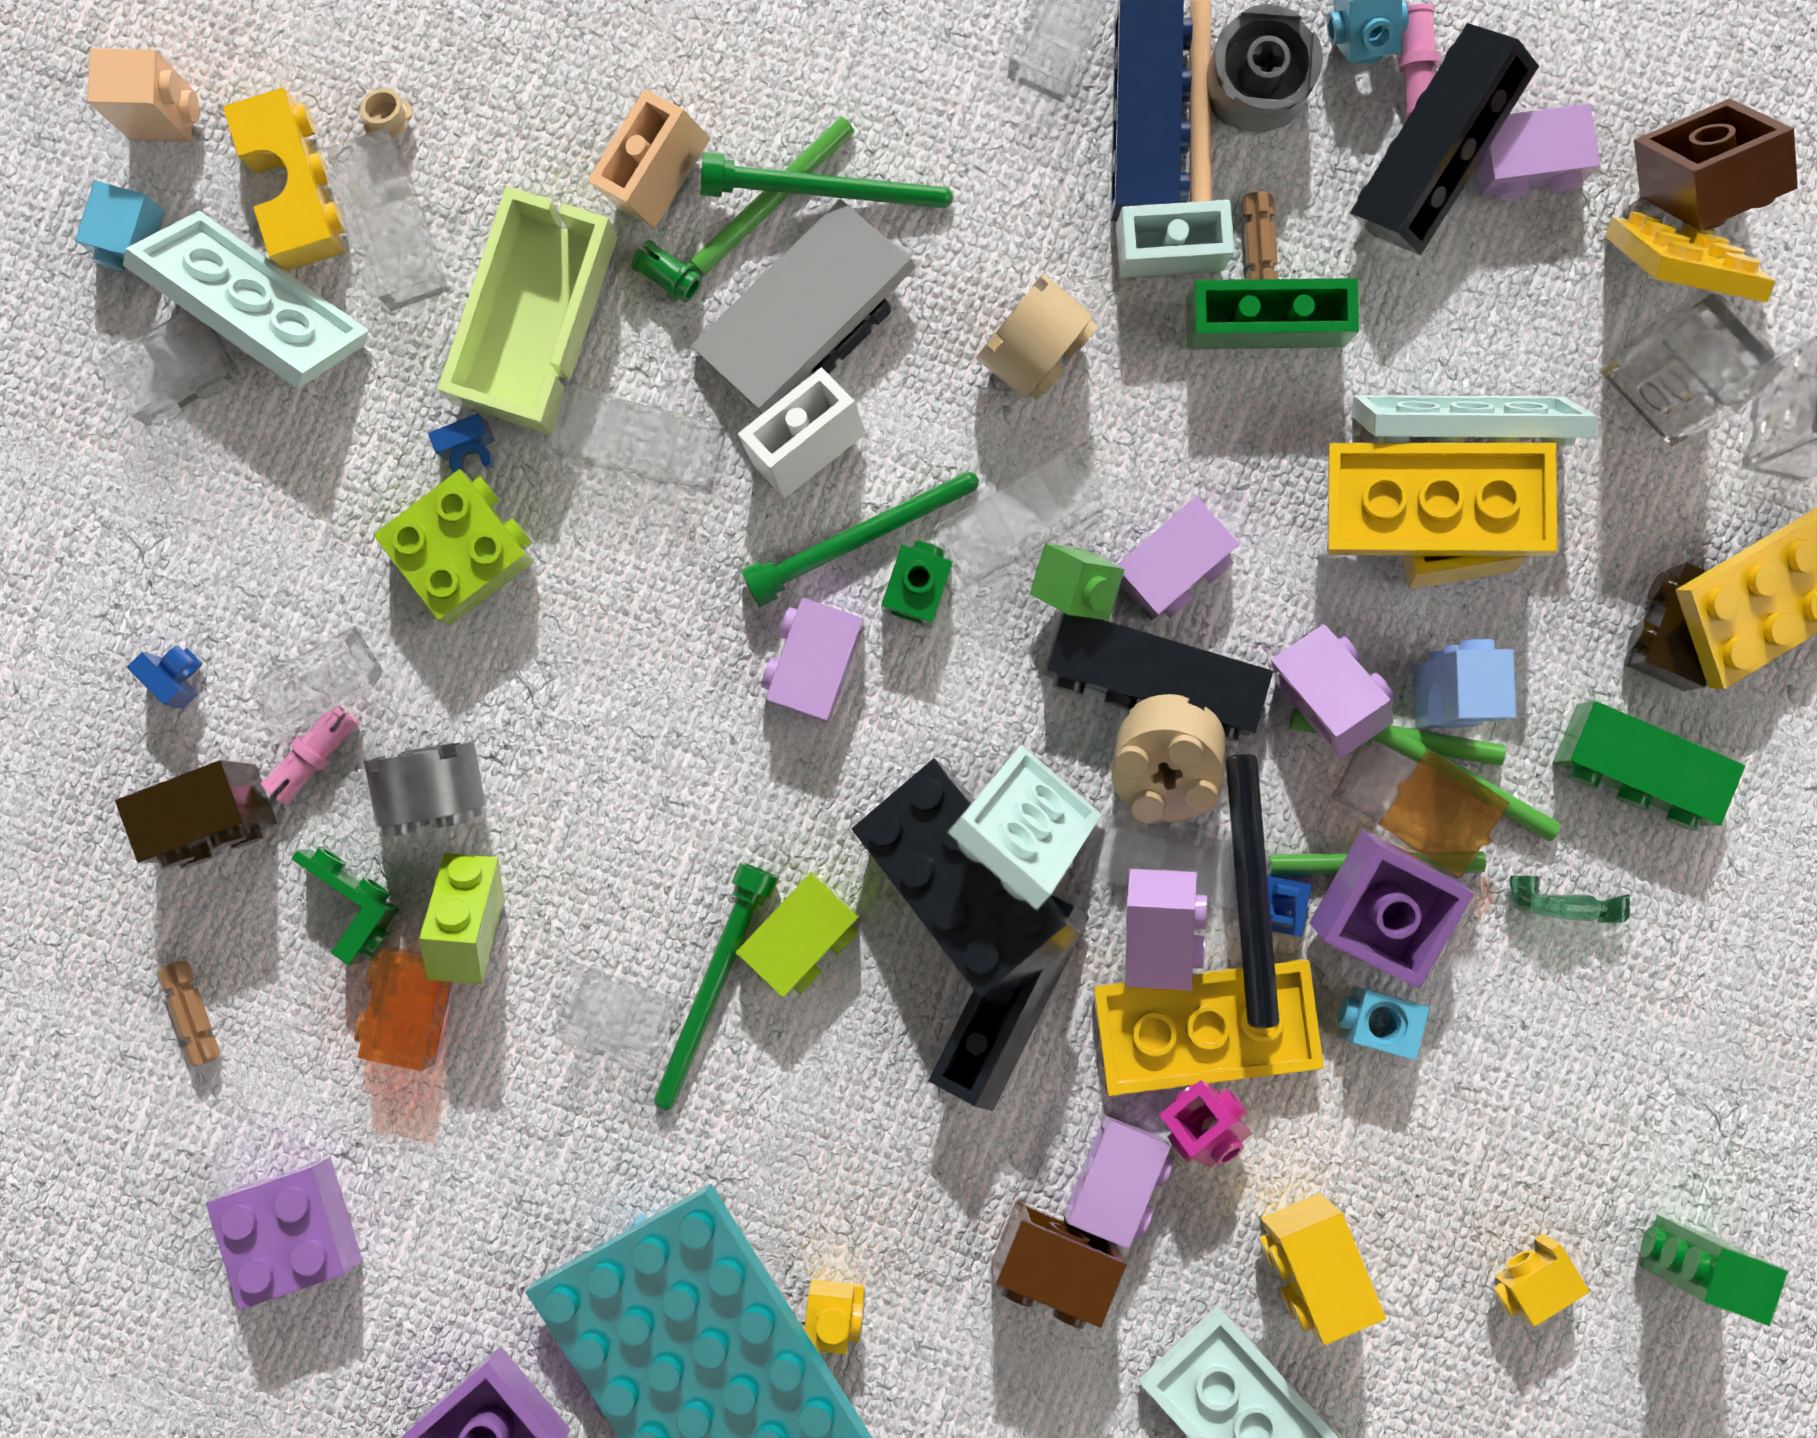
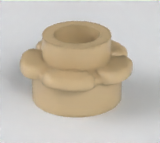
(385, 109)

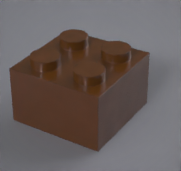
(1716, 164)
(1057, 1267)

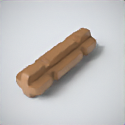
(1260, 235)
(188, 1013)

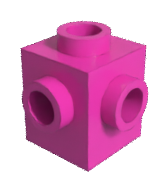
(1190, 1121)

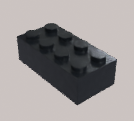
(961, 902)

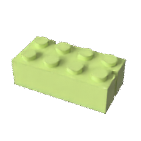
(528, 310)

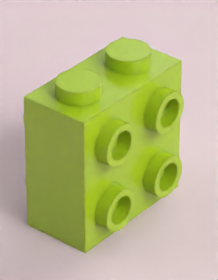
(456, 546)

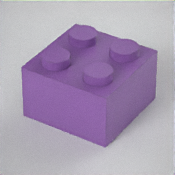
(1391, 909)
(284, 1233)
(491, 1403)

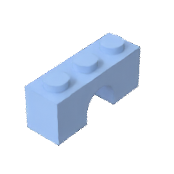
(1465, 686)

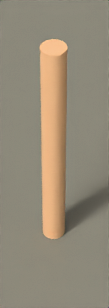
(1200, 103)

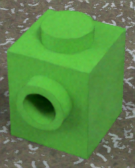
(1076, 581)

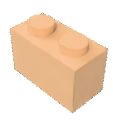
(141, 95)
(649, 158)

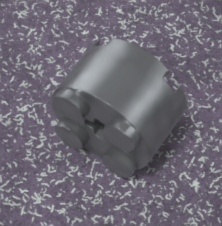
(1291, 62)
(425, 785)

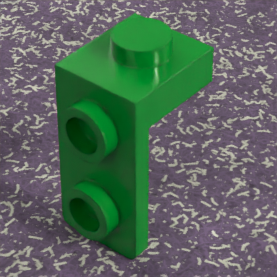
(367, 931)

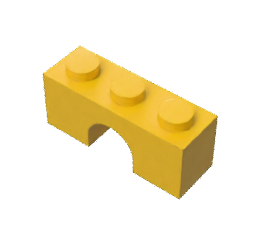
(301, 221)

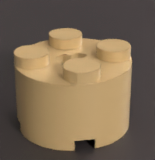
(1035, 338)
(1169, 759)

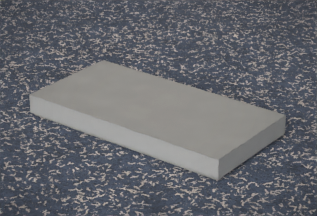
(803, 306)

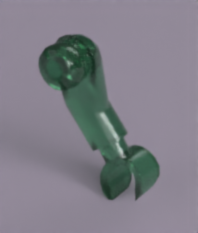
(1576, 907)

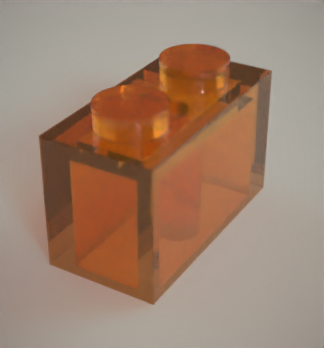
(403, 1011)

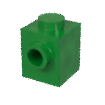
(917, 583)

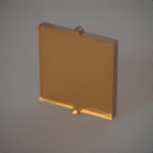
(1443, 813)

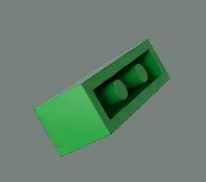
(1272, 313)
(1648, 766)
(1713, 1270)

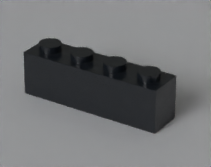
(1444, 137)
(1140, 665)
(993, 1036)

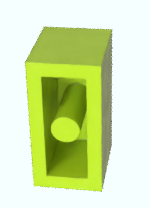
(462, 918)
(799, 935)

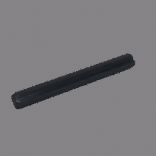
(1252, 891)

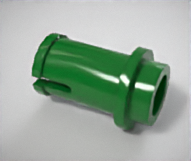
(669, 273)

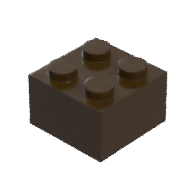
(197, 813)

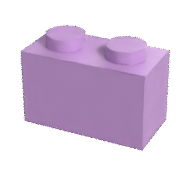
(1540, 151)
(1175, 558)
(813, 659)
(1334, 690)
(1161, 929)
(1119, 1181)

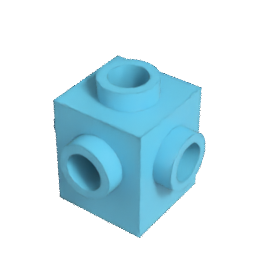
(1367, 28)

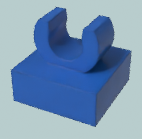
(463, 438)
(167, 675)
(1288, 905)

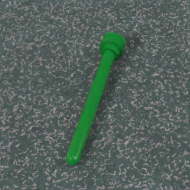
(722, 176)
(769, 579)
(751, 890)

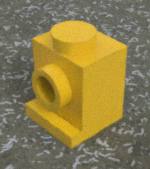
(1539, 1282)
(834, 1315)

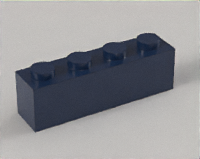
(1148, 104)

